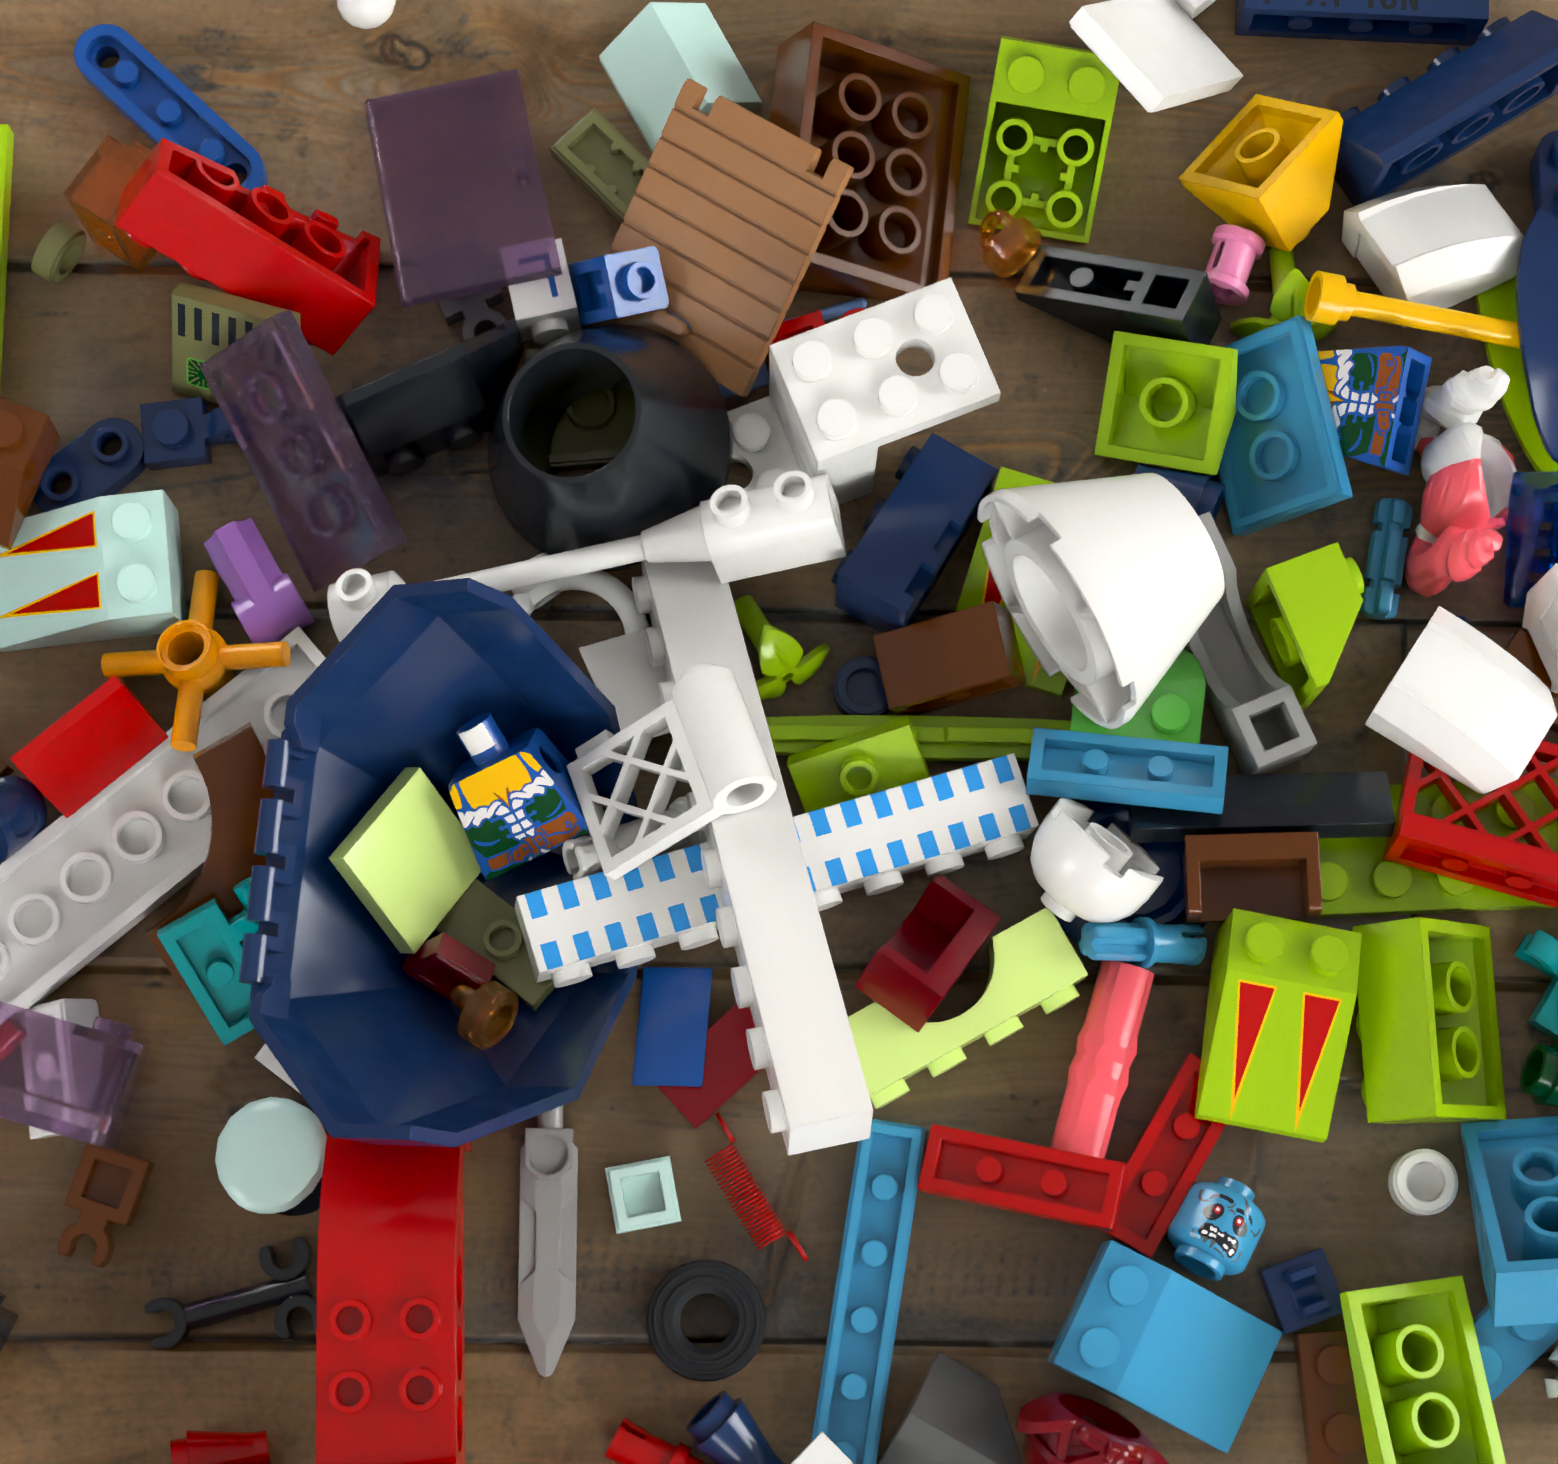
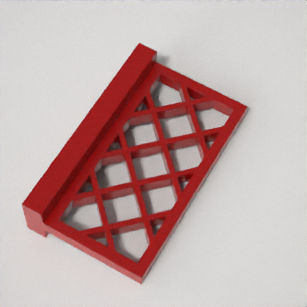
(1470, 851)

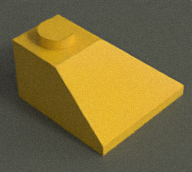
(1270, 169)

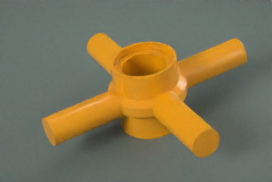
(205, 676)

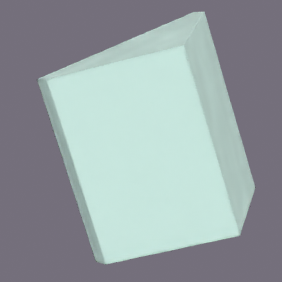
(664, 50)

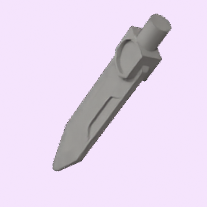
(547, 1238)

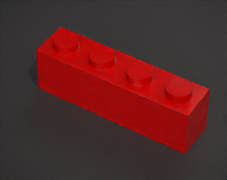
(252, 242)

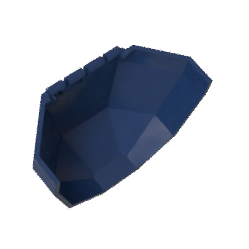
(326, 982)

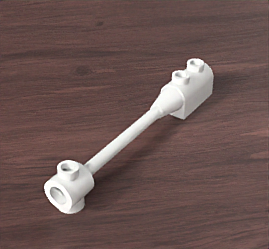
(735, 529)

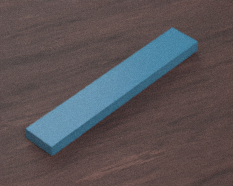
(869, 1289)

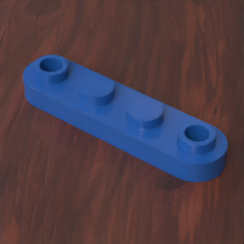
(160, 102)

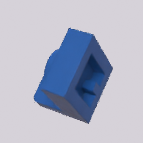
(618, 285)

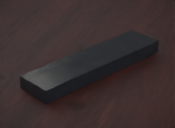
(1280, 803)

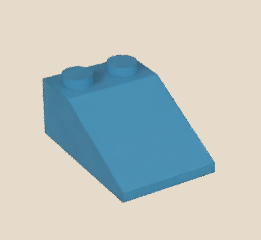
(1516, 1215)
(1164, 1345)

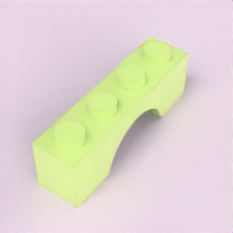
(1027, 969)

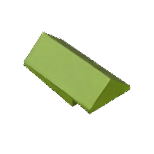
(1420, 1375)

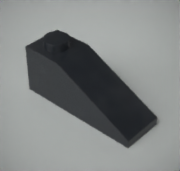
(1120, 295)

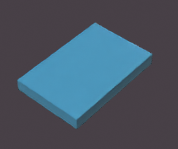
(1283, 437)

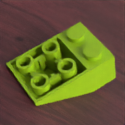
(1045, 137)

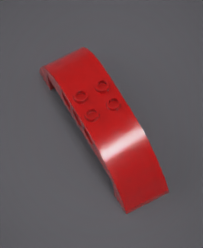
(390, 1305)

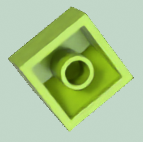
(1306, 616)

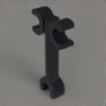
(288, 1290)

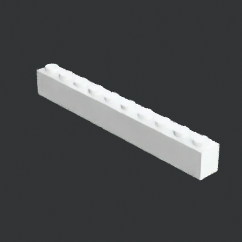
(765, 889)

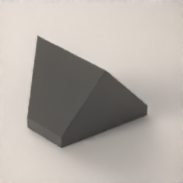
(953, 1421)

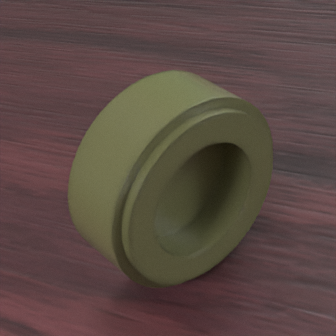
(58, 251)

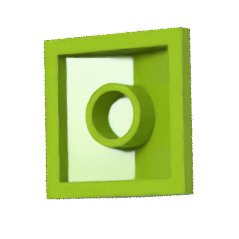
(1167, 402)

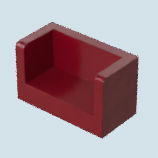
(927, 952)

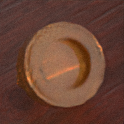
(1011, 246)
(485, 1013)

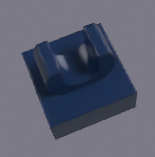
(1301, 1291)

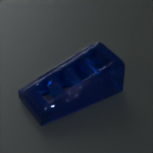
(1525, 514)

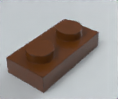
(1329, 1399)

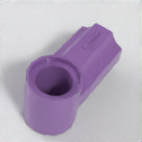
(262, 594)

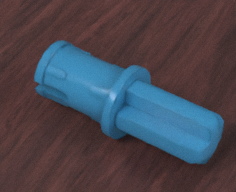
(1143, 942)

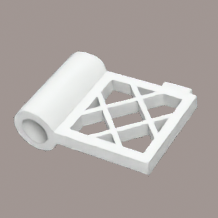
(710, 740)

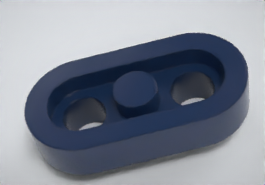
(91, 470)

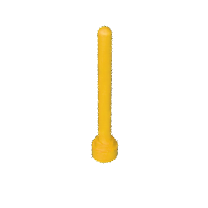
(1333, 299)

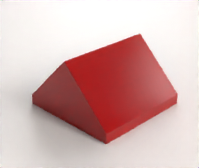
(90, 746)

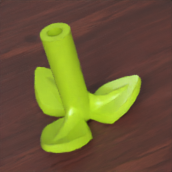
(1288, 299)
(777, 651)

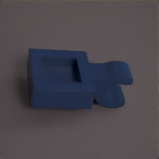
(182, 433)

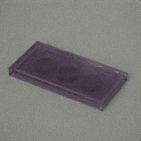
(302, 451)

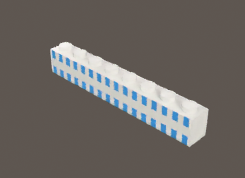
(844, 848)

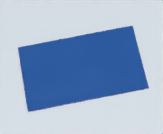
(672, 1027)

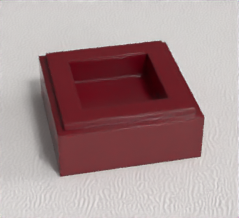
(448, 963)

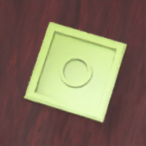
(408, 860)

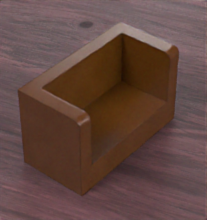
(949, 659)
(1252, 873)

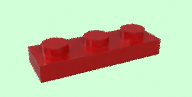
(1165, 1163)
(1023, 1177)

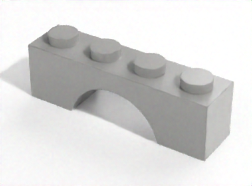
(1246, 696)

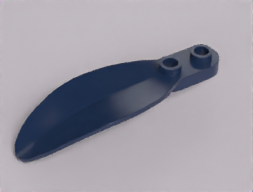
(1539, 294)

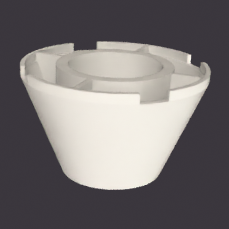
(1103, 582)

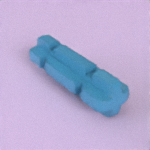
(1386, 558)

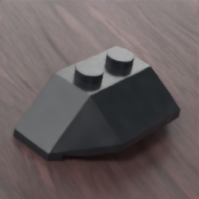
(433, 402)

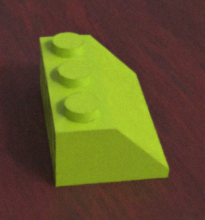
(1428, 1023)

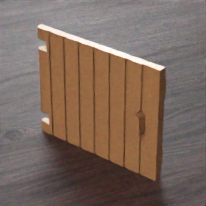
(733, 230)

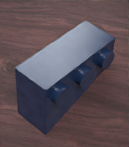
(912, 534)

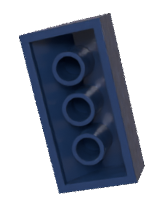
(1448, 107)

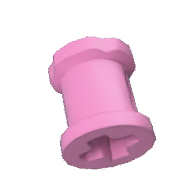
(1232, 262)

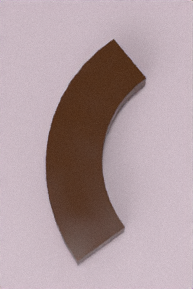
(234, 785)

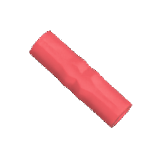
(1103, 1059)

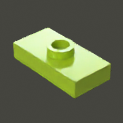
(858, 765)

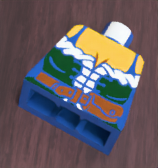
(1377, 402)
(513, 796)

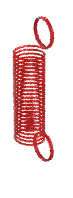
(790, 1234)

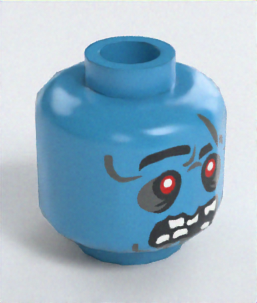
(1216, 1228)

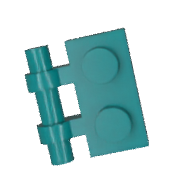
(209, 956)

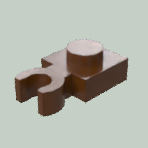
(105, 1191)

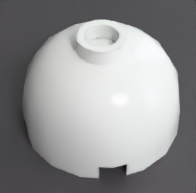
(1090, 867)

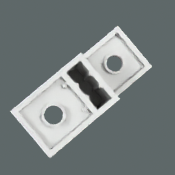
(845, 396)

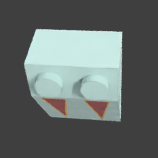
(93, 573)

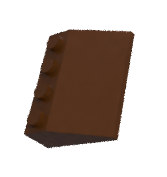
(903, 136)

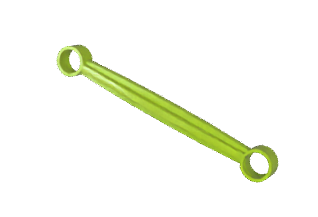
(938, 736)

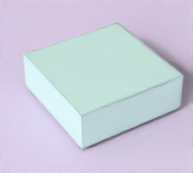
(643, 1195)

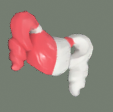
(1465, 482)

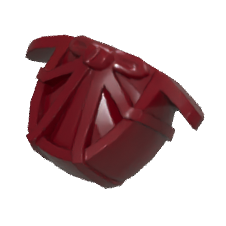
(1060, 1436)

